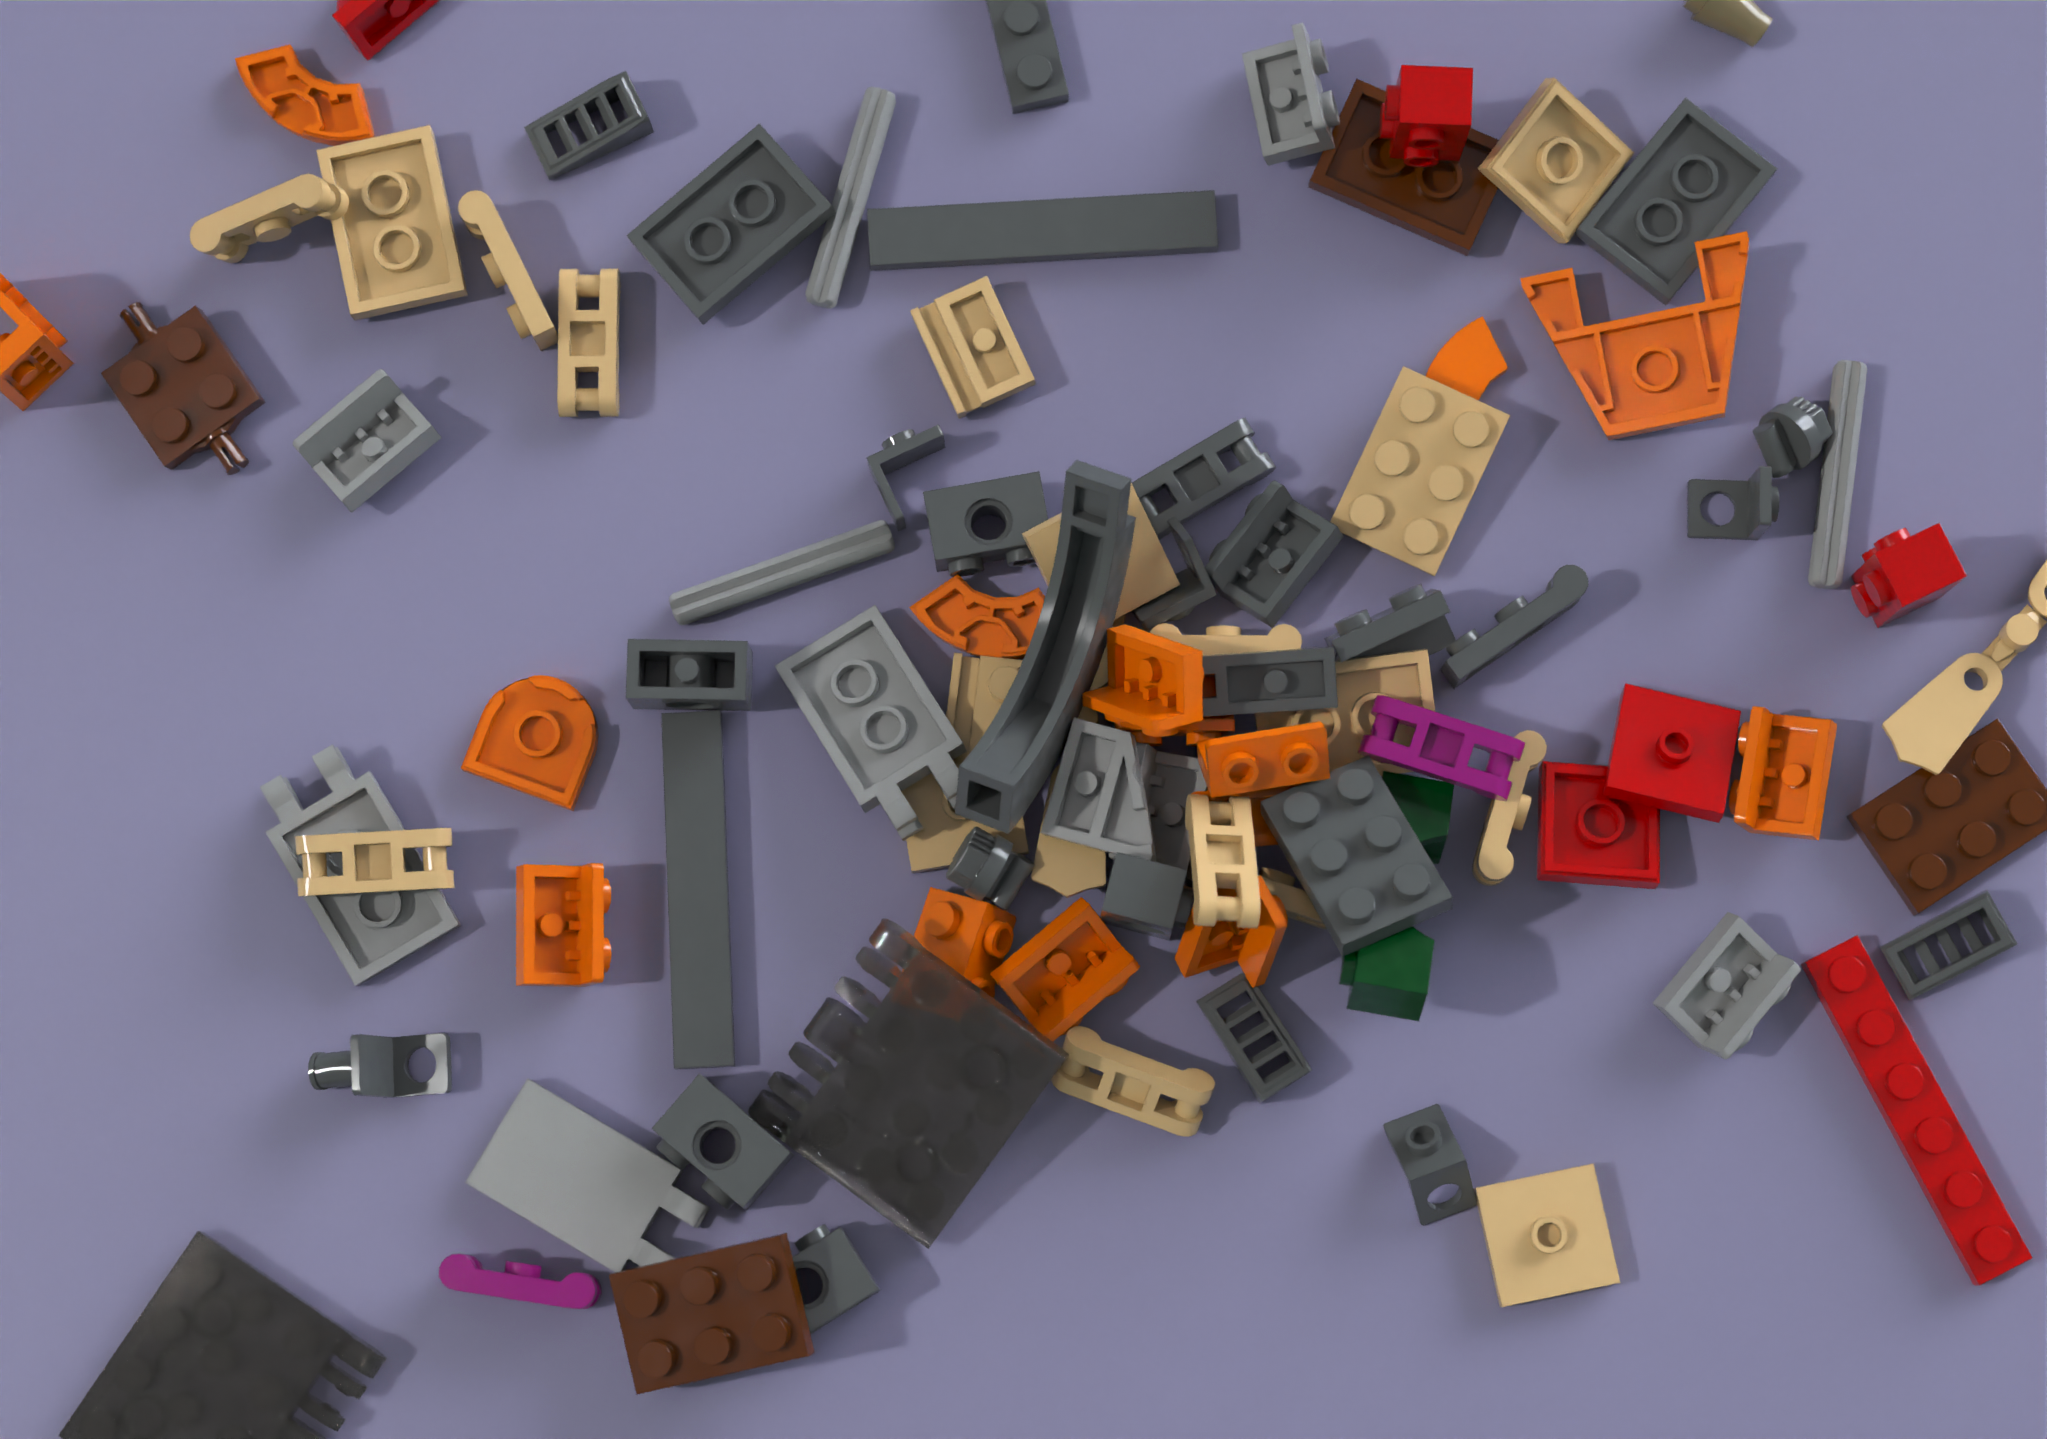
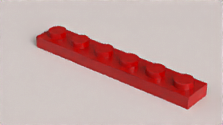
(1916, 1111)

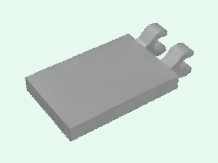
(874, 716)
(363, 928)
(581, 1180)

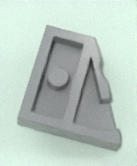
(1100, 793)

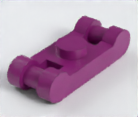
(1441, 747)
(519, 1282)

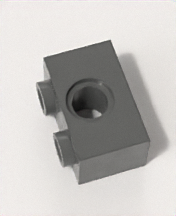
(955, 509)
(689, 674)
(1146, 897)
(707, 1109)
(842, 1273)

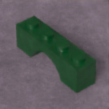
(1395, 972)

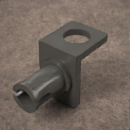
(380, 1066)

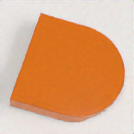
(536, 740)

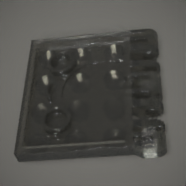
(916, 1090)
(222, 1359)

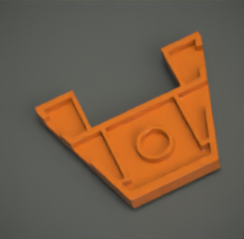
(1655, 365)

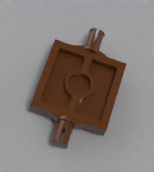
(183, 388)

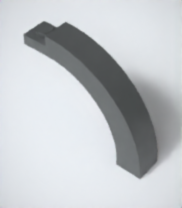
(1063, 655)

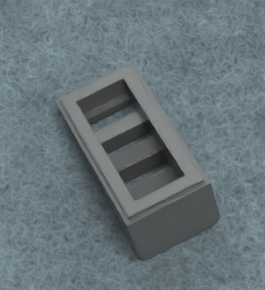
(616, 136)
(1980, 953)
(1247, 1067)

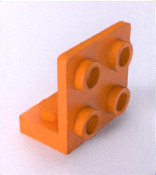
(29, 354)

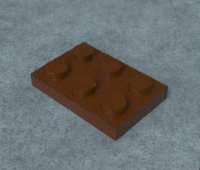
(1434, 202)
(1953, 825)
(711, 1313)

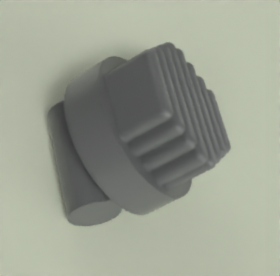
(1792, 435)
(989, 868)

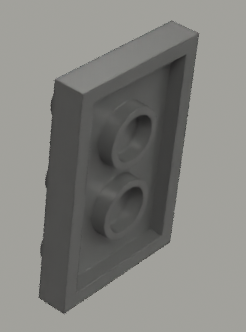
(1676, 192)
(731, 224)
(1356, 856)

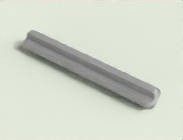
(850, 197)
(1837, 475)
(781, 572)

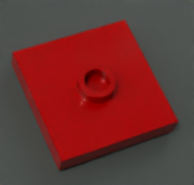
(1672, 753)
(1593, 835)

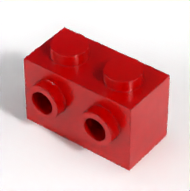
(1428, 114)
(1905, 574)

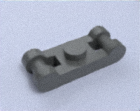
(1198, 477)

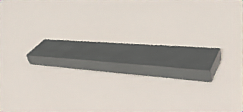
(1042, 230)
(698, 890)

